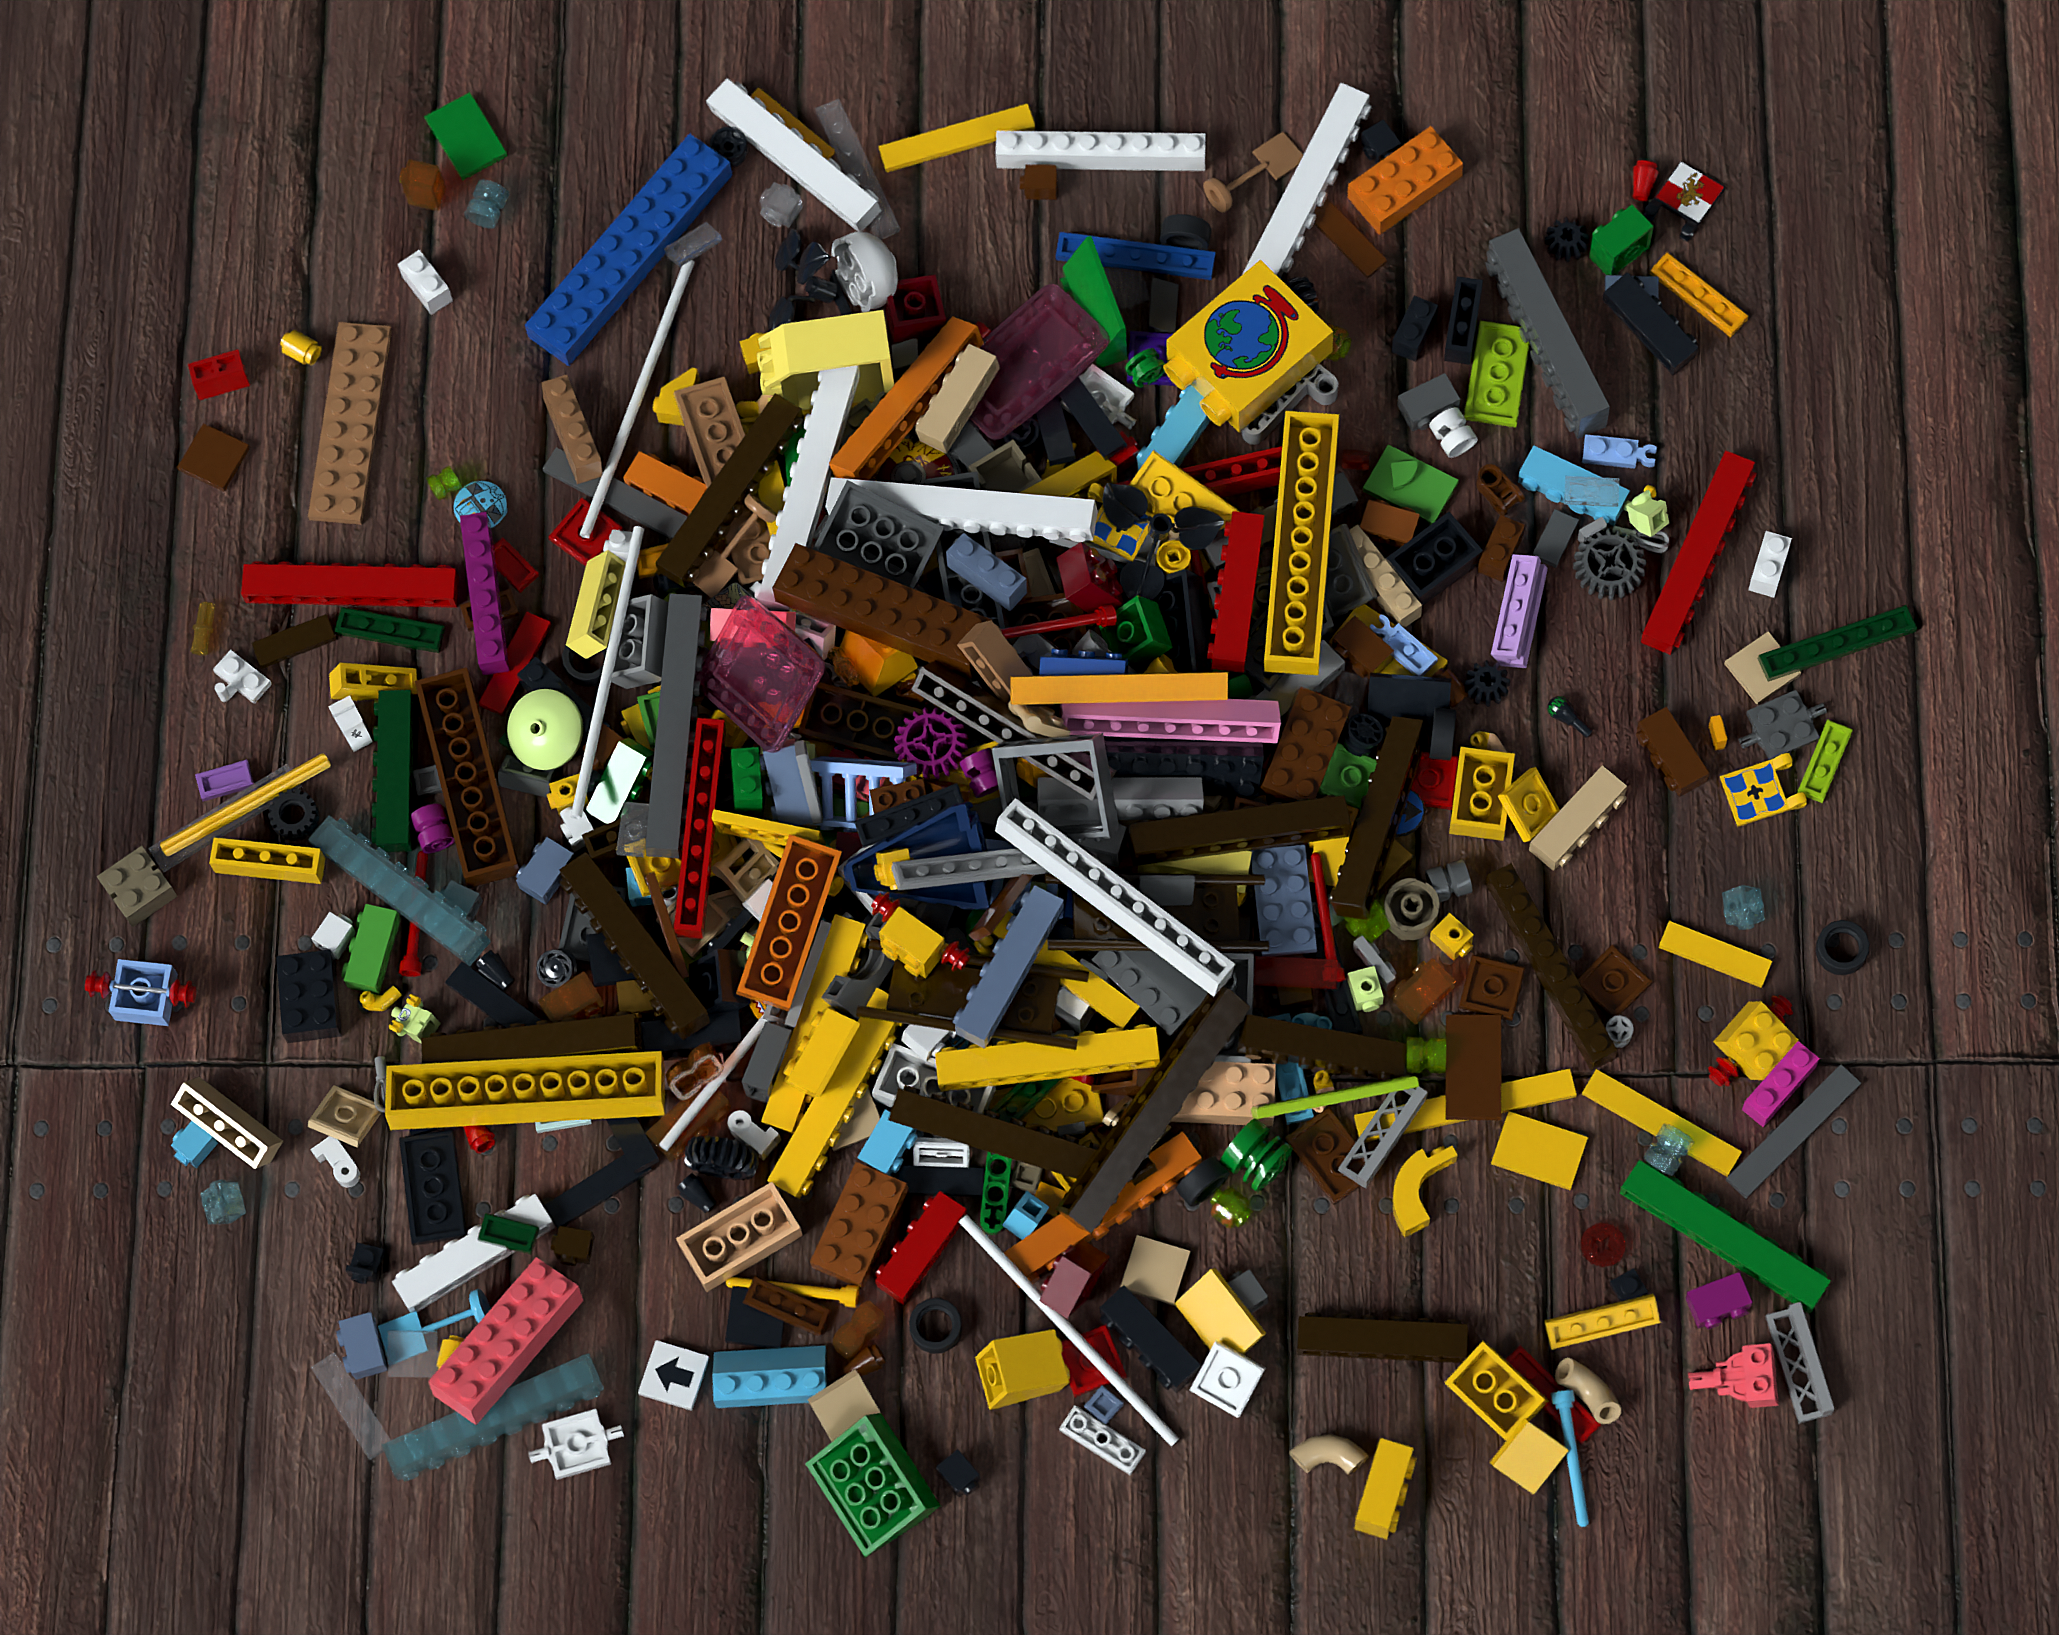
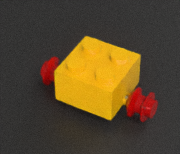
(913, 941)
(1754, 1041)

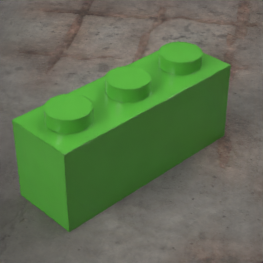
(371, 949)

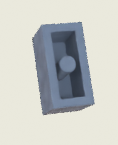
(542, 874)
(362, 1346)

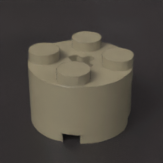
(1418, 896)

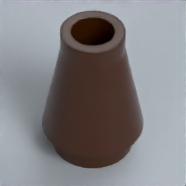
(866, 1361)

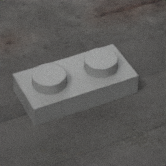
(1369, 955)

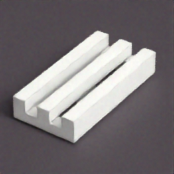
(941, 1148)

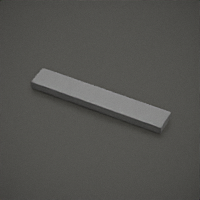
(964, 868)

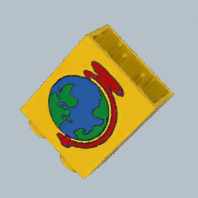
(1247, 347)

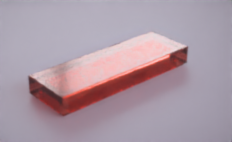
(1295, 972)

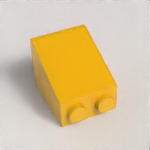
(1022, 1368)

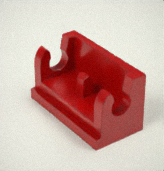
(218, 374)

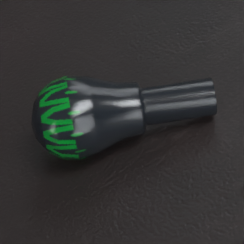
(1563, 711)

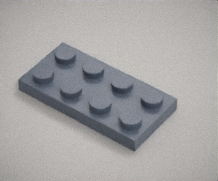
(1284, 900)

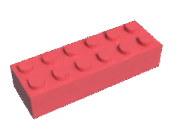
(506, 1341)

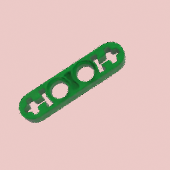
(993, 1180)

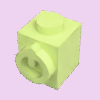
(1365, 989)

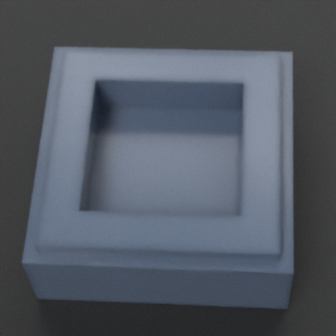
(1103, 1405)

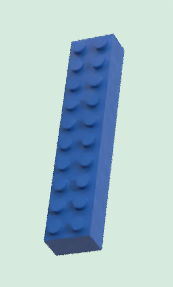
(628, 249)

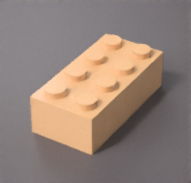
(1228, 1094)
(739, 1236)

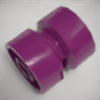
(982, 771)
(432, 826)

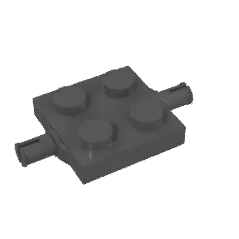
(1782, 725)

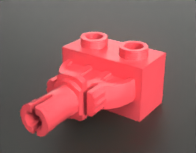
(1744, 1376)

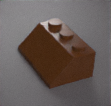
(1128, 1081)

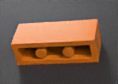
(665, 483)

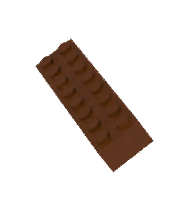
(876, 608)
(467, 777)

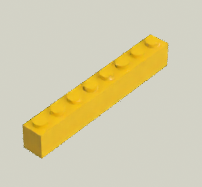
(838, 958)
(1030, 1062)
(828, 1112)

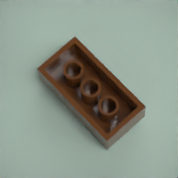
(1304, 747)

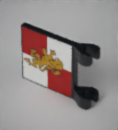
(1686, 195)

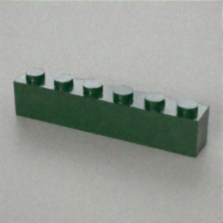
(394, 770)

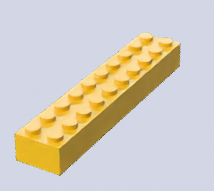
(1301, 543)
(525, 1090)

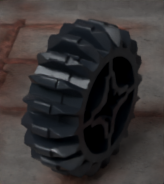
(721, 1158)

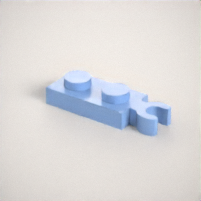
(1616, 452)
(1406, 648)

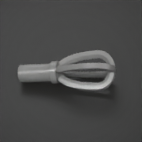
(1648, 545)
(380, 1064)

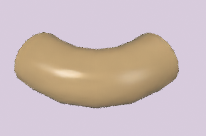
(1590, 1389)
(1329, 1449)

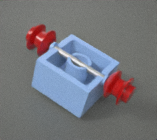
(141, 991)

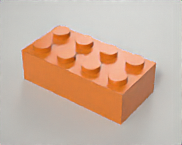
(1405, 180)

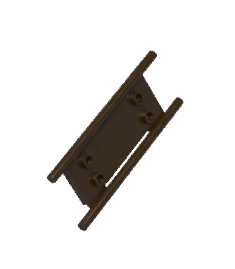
(1210, 917)
(942, 993)

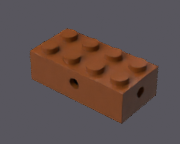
(859, 1225)

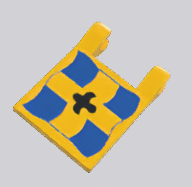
(1119, 541)
(1757, 793)

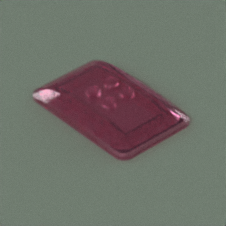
(1038, 357)
(760, 673)

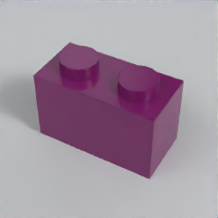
(1719, 1301)

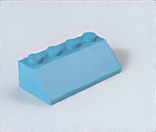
(768, 1376)

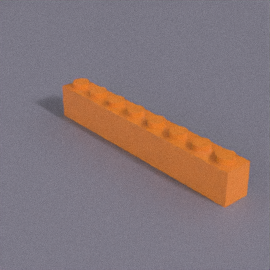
(903, 403)
(1042, 1247)

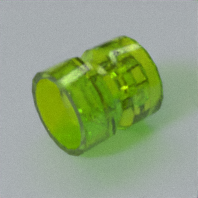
(1426, 1055)

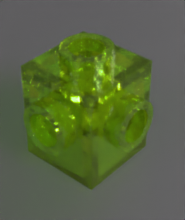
(1370, 928)

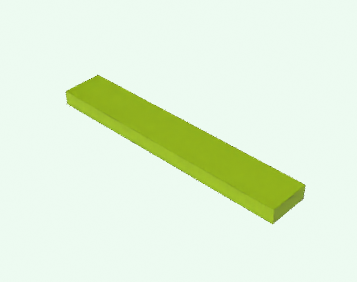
(1334, 1097)

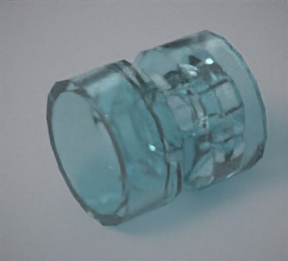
(486, 205)
(1669, 1148)

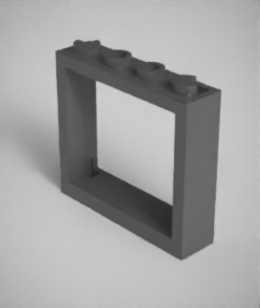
(1094, 743)

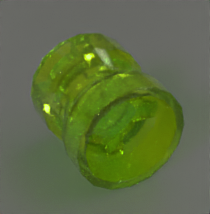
(449, 480)

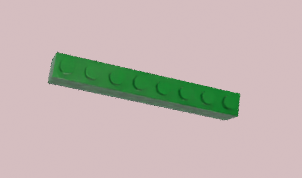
(1725, 1236)

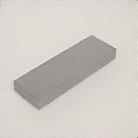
(808, 782)

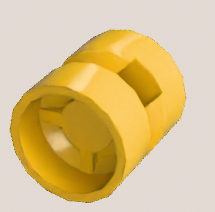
(1173, 557)

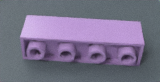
(1519, 611)

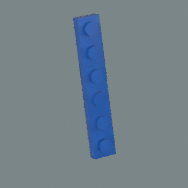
(1142, 256)

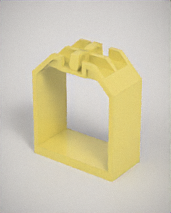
(824, 344)

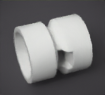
(1451, 429)

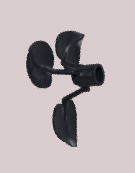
(811, 261)
(1195, 527)

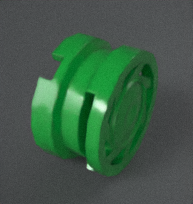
(1145, 367)

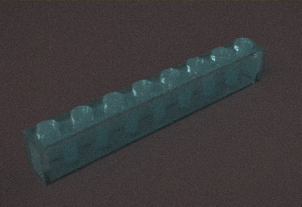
(399, 890)
(516, 1407)

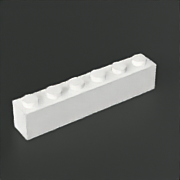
(464, 1258)

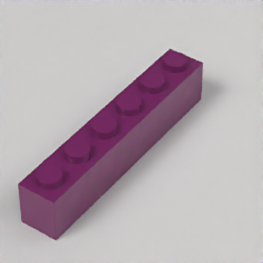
(484, 593)

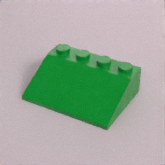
(1090, 289)
(872, 1483)

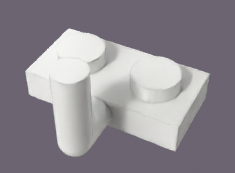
(240, 678)

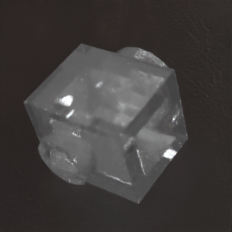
(780, 205)

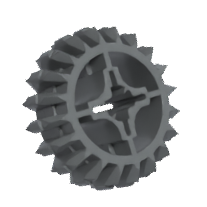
(1626, 577)

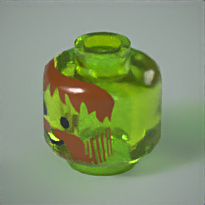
(1341, 343)
(1230, 1208)

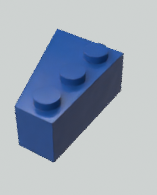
(1085, 663)

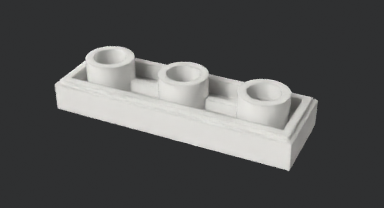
(1116, 1450)

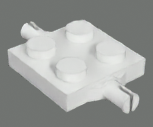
(1108, 394)
(576, 1444)

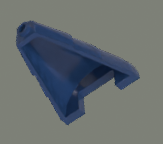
(944, 834)

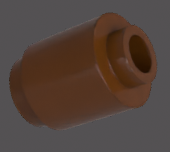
(1457, 687)

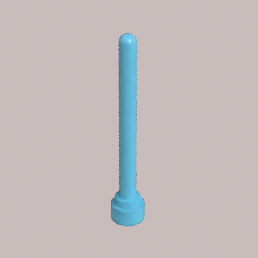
(1563, 1402)

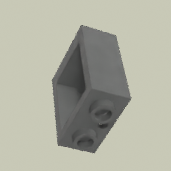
(766, 1061)

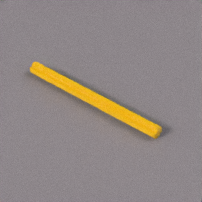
(245, 804)

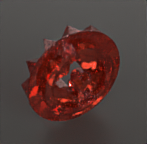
(1598, 1233)

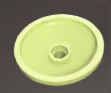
(558, 734)

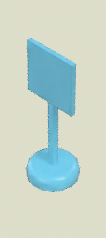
(411, 1322)

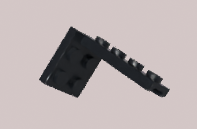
(745, 920)

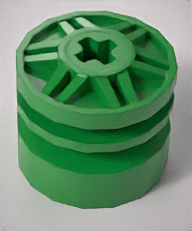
(1259, 1157)

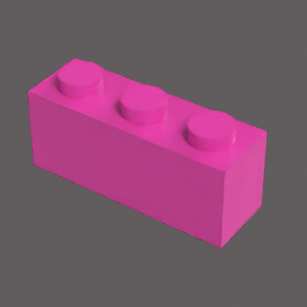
(1780, 1084)

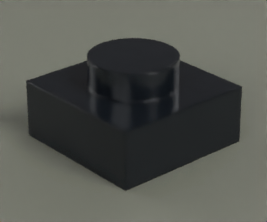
(1628, 1286)

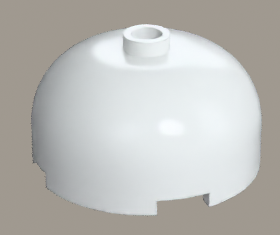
(865, 269)

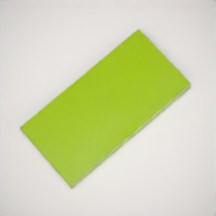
(1497, 375)

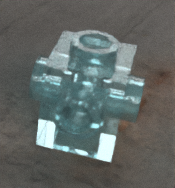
(1743, 907)
(223, 1202)

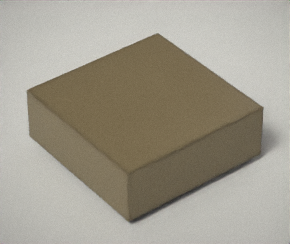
(1026, 1177)

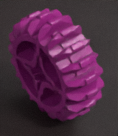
(919, 745)

